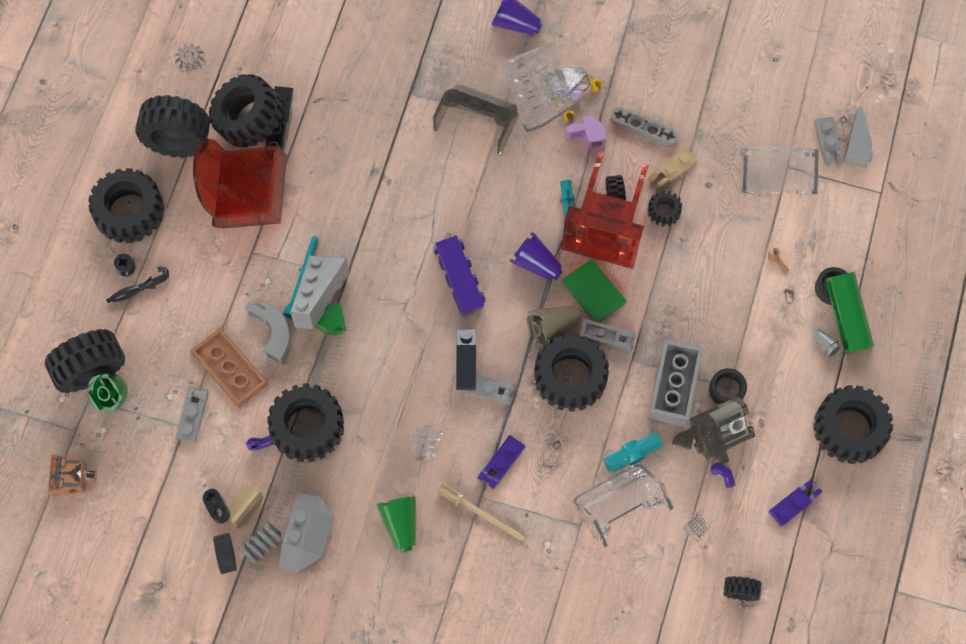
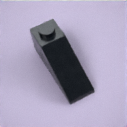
(466, 359)

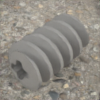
(262, 542)

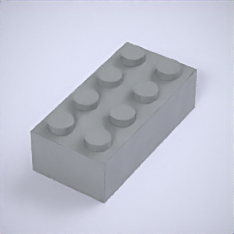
(675, 383)

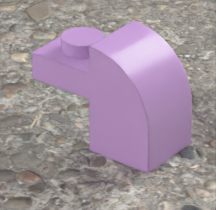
(590, 130)

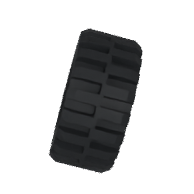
(233, 99)
(172, 125)
(116, 186)
(577, 349)
(82, 358)
(300, 399)
(864, 403)

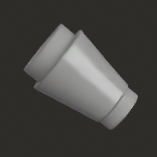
(826, 343)

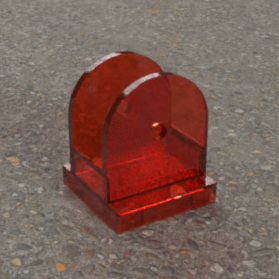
(605, 224)

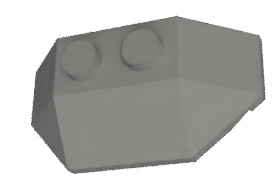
(305, 533)

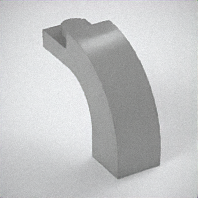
(280, 340)

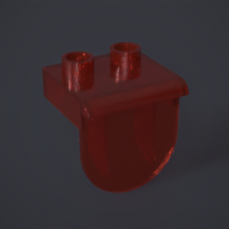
(240, 185)

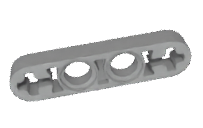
(642, 130)

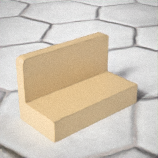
(243, 504)

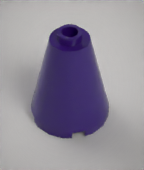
(516, 17)
(537, 259)

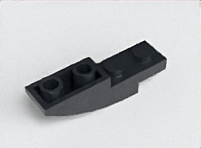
(280, 134)

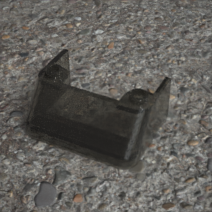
(503, 112)

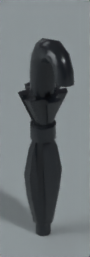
(130, 291)

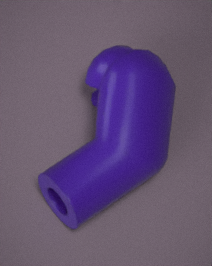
(256, 444)
(724, 471)

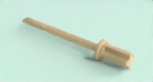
(457, 498)

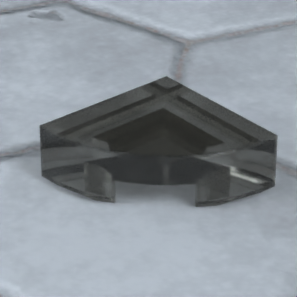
(683, 439)

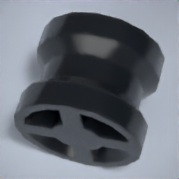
(122, 268)

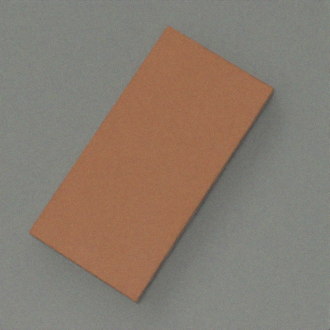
(229, 367)

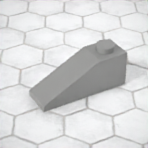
(859, 143)

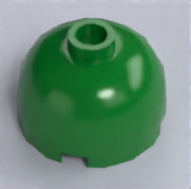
(107, 391)

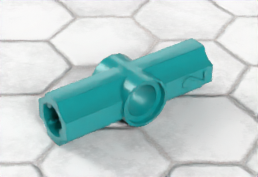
(633, 452)

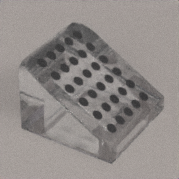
(697, 527)

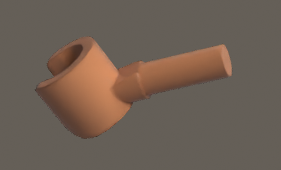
(775, 258)

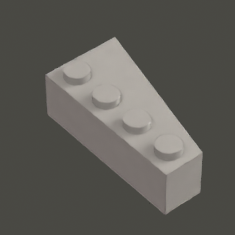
(318, 285)

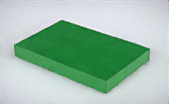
(594, 291)

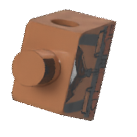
(69, 476)

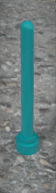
(310, 252)

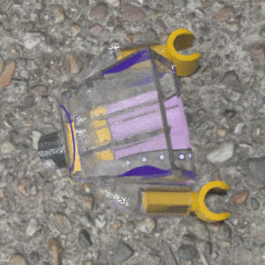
(578, 82)

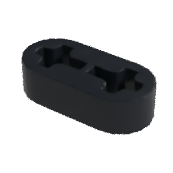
(219, 504)

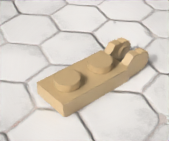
(673, 168)

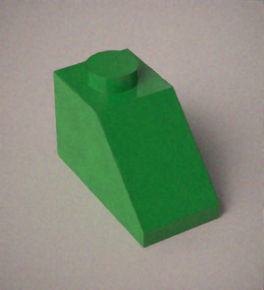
(332, 321)

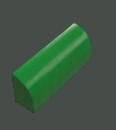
(849, 312)

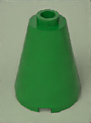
(400, 521)

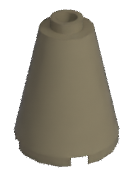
(552, 322)

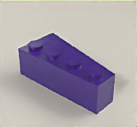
(459, 275)

